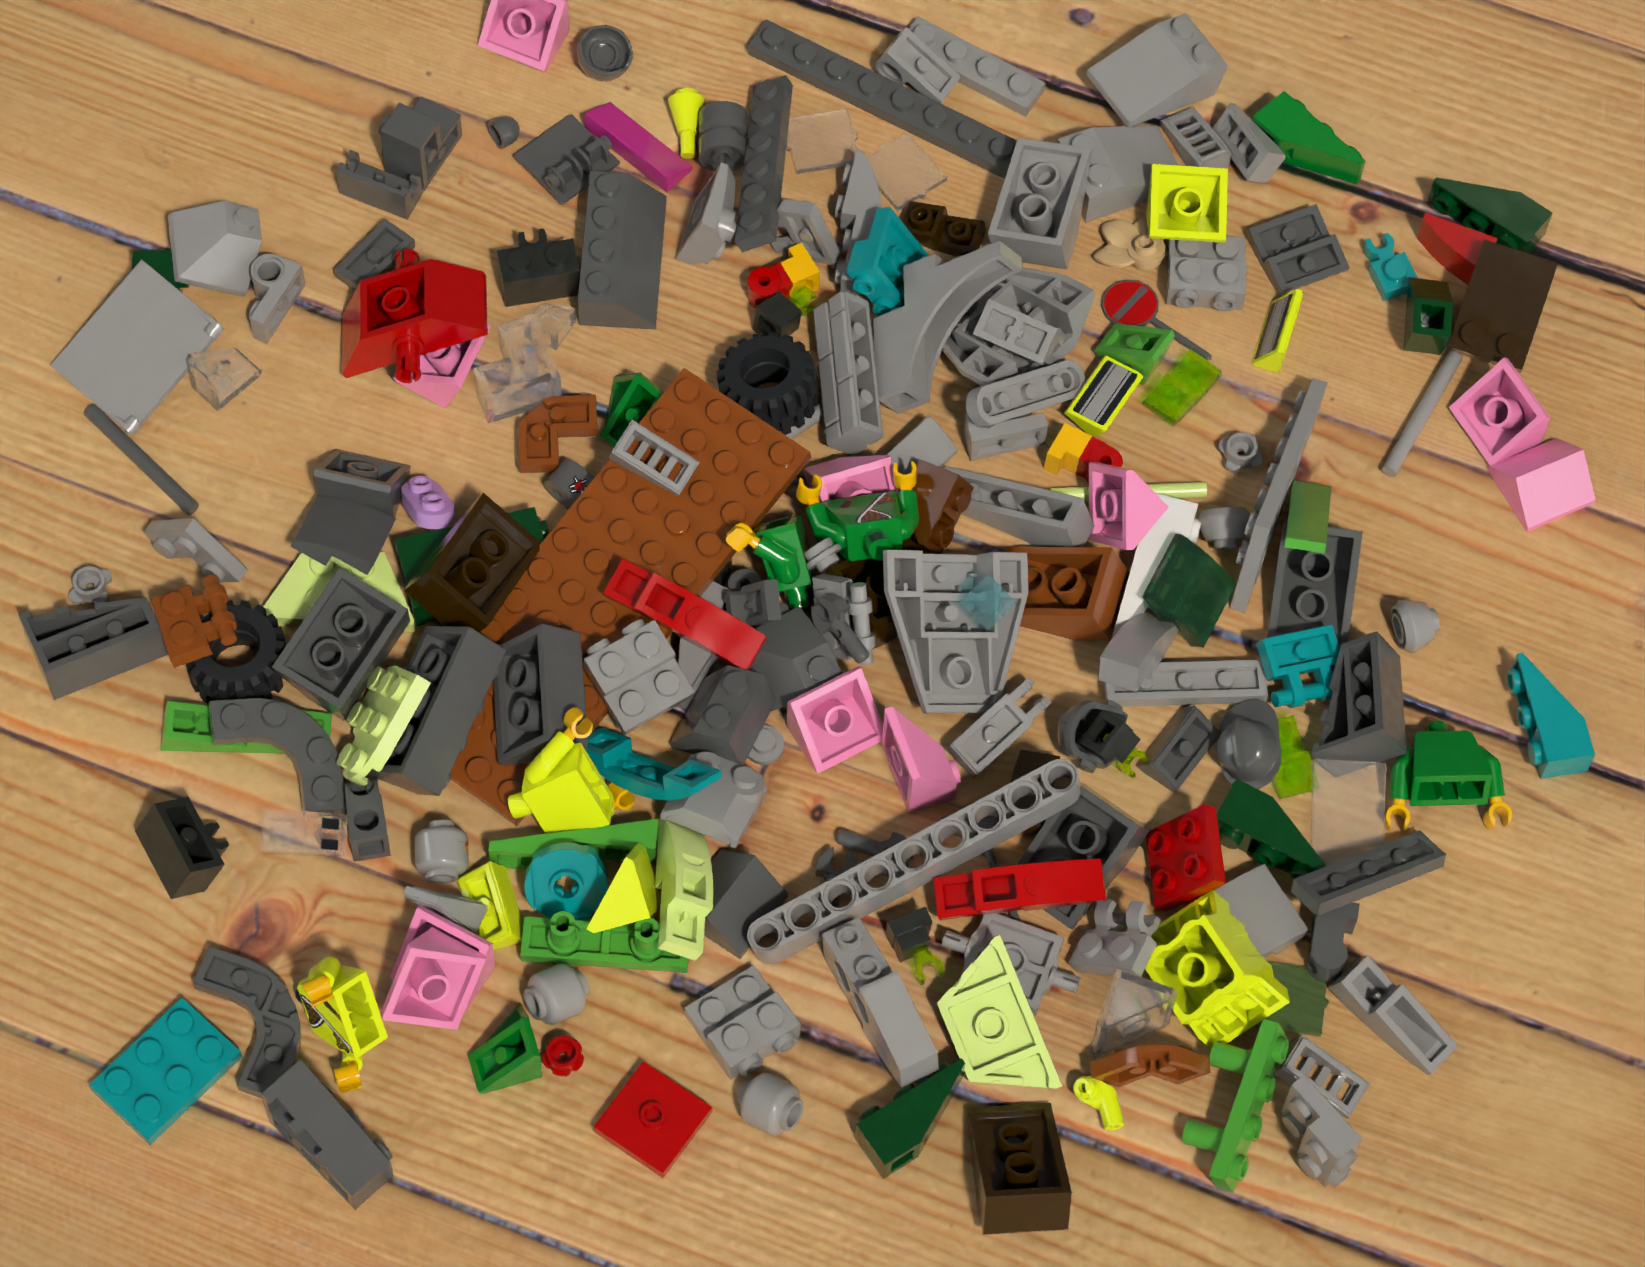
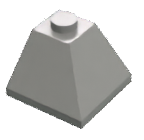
(215, 246)

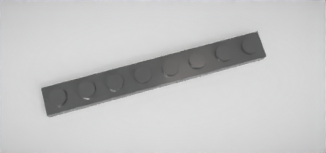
(883, 98)

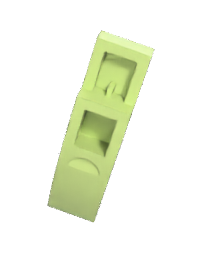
(686, 888)

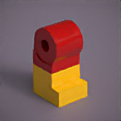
(784, 277)
(1075, 450)

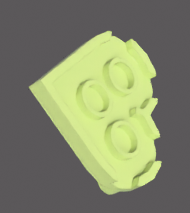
(380, 720)

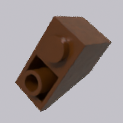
(940, 503)

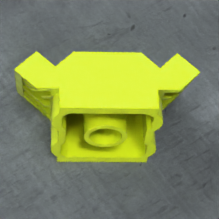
(1214, 971)

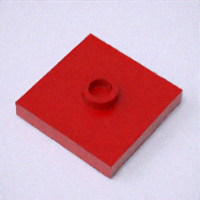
(653, 1119)

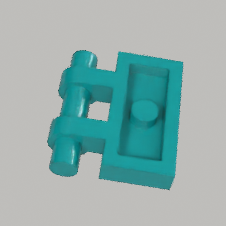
(1298, 654)

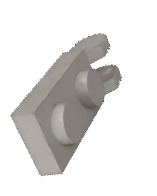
(995, 730)

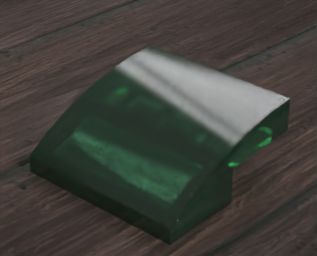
(1189, 590)

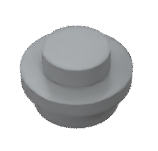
(822, 555)
(767, 746)

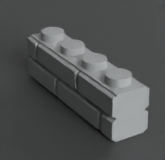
(847, 373)

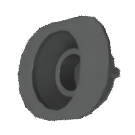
(1250, 743)

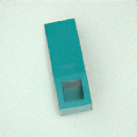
(1554, 727)

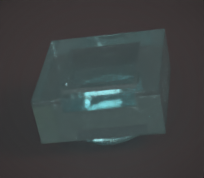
(987, 602)

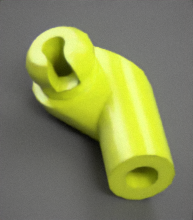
(1101, 1097)

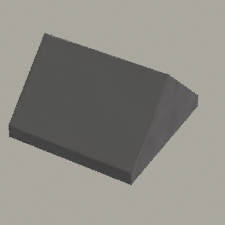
(362, 480)
(740, 896)

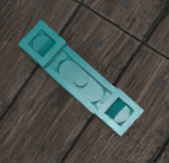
(642, 775)

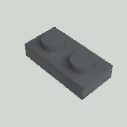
(374, 254)

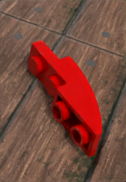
(685, 614)
(1020, 888)

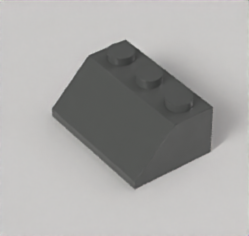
(341, 643)
(535, 690)

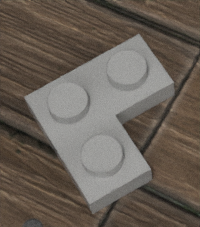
(190, 540)

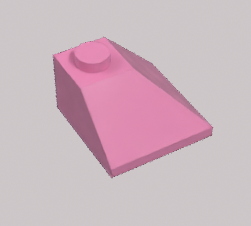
(853, 476)
(917, 763)

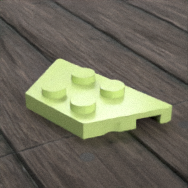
(309, 578)
(995, 1024)

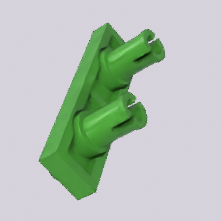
(570, 943)
(1244, 1120)

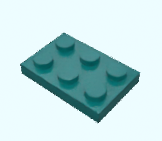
(165, 1071)

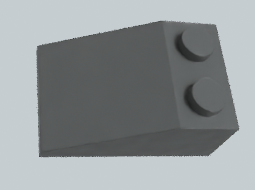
(1316, 586)
(1087, 831)

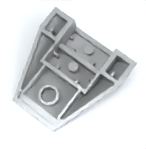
(1033, 292)
(946, 650)

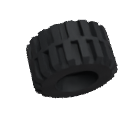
(765, 361)
(252, 679)

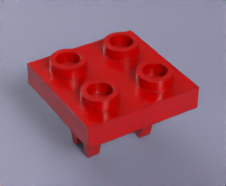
(1185, 857)

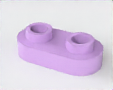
(427, 503)

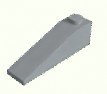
(1028, 511)

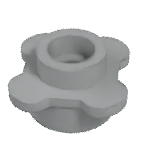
(1240, 442)
(86, 576)

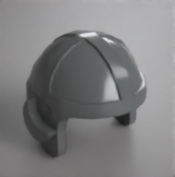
(1073, 726)

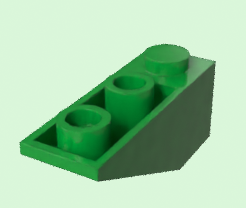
(1307, 140)

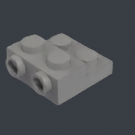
(1207, 274)
(637, 675)
(743, 1023)
(1327, 1138)

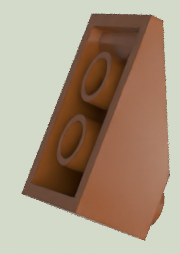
(1073, 591)

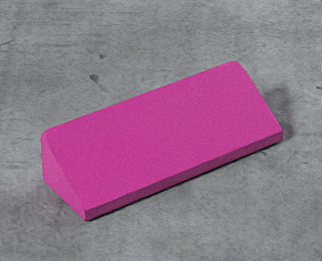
(637, 146)

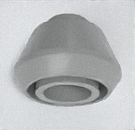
(1224, 526)
(1413, 624)

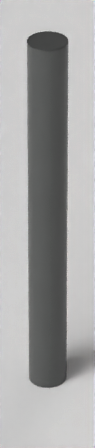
(141, 459)

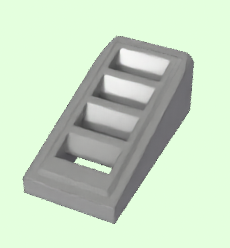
(1219, 153)
(1266, 155)
(649, 439)
(454, 907)
(1328, 1064)

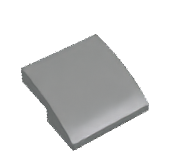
(1264, 910)

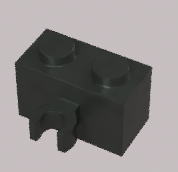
(538, 270)
(181, 847)

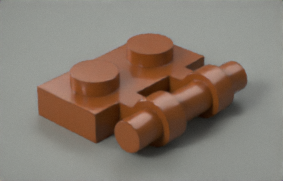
(182, 625)

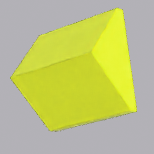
(1187, 203)
(630, 895)

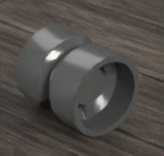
(722, 135)

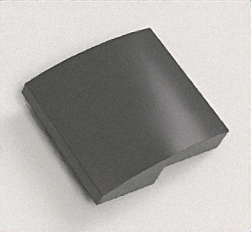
(1297, 250)
(344, 531)

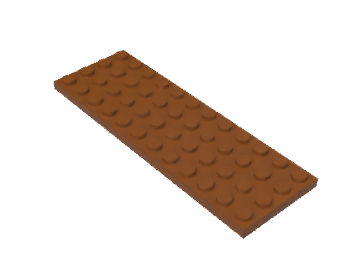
(624, 516)

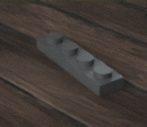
(1368, 873)

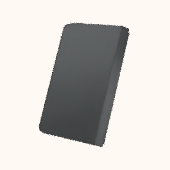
(1179, 748)

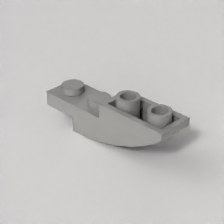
(856, 212)

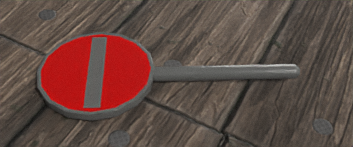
(1137, 304)

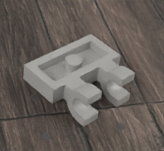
(805, 224)
(1108, 949)

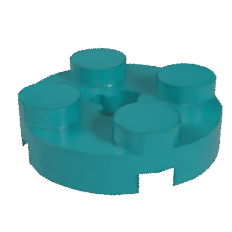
(561, 860)

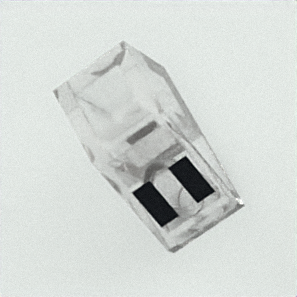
(304, 833)

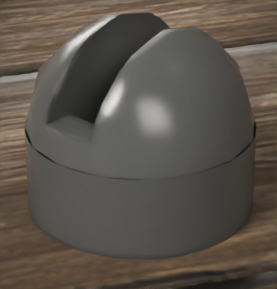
(504, 131)

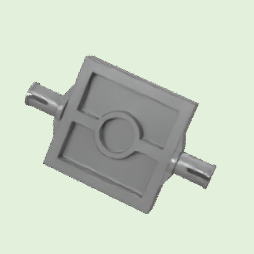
(1029, 948)

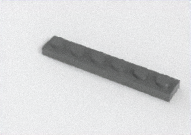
(764, 163)

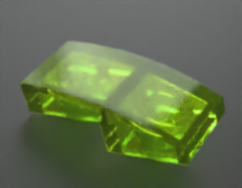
(1183, 388)
(1295, 769)

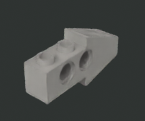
(880, 1002)

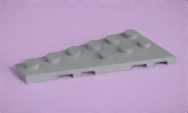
(1272, 500)

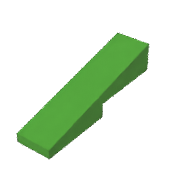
(1308, 517)
(189, 729)
(610, 842)

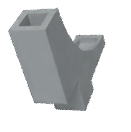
(935, 300)

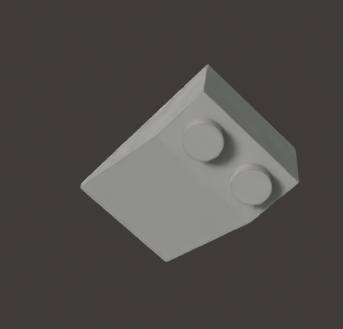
(1159, 71)
(1119, 166)
(1042, 201)

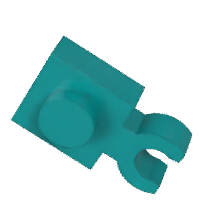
(1388, 270)

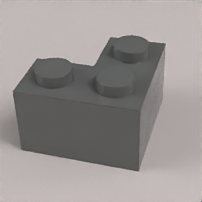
(418, 139)

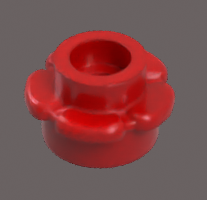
(558, 1046)

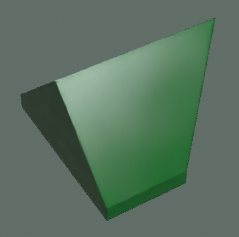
(629, 400)
(508, 1055)

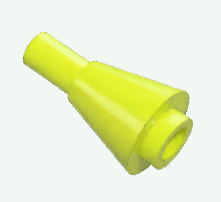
(685, 111)

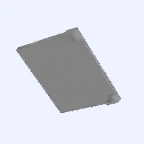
(136, 347)

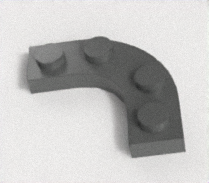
(295, 735)
(268, 1004)

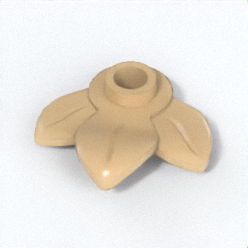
(1130, 245)

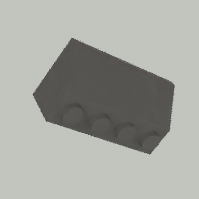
(621, 252)
(460, 671)

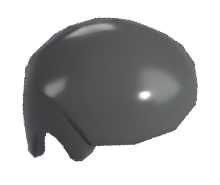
(604, 53)

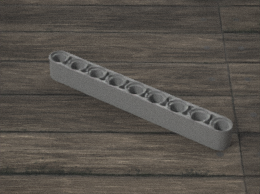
(924, 843)

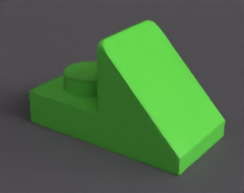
(1137, 346)

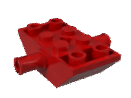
(411, 314)

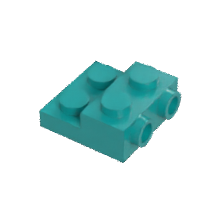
(879, 261)

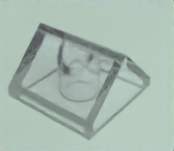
(1131, 1011)

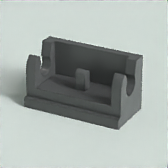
(378, 187)

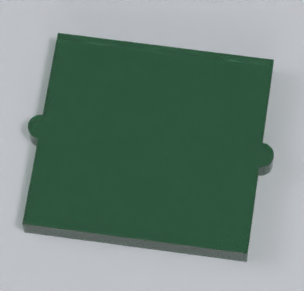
(1306, 998)

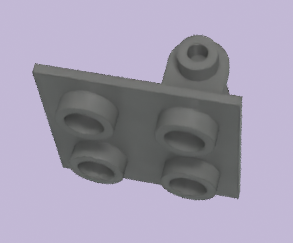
(565, 157)

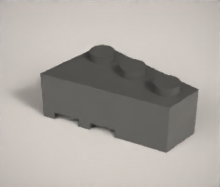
(93, 644)
(1366, 704)
(327, 1135)

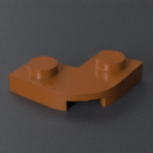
(552, 420)
(1162, 1061)

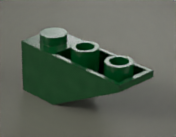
(1497, 212)
(1263, 829)
(902, 1128)

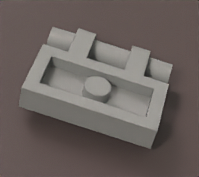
(856, 616)

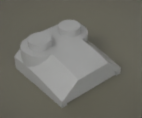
(711, 219)
(723, 807)

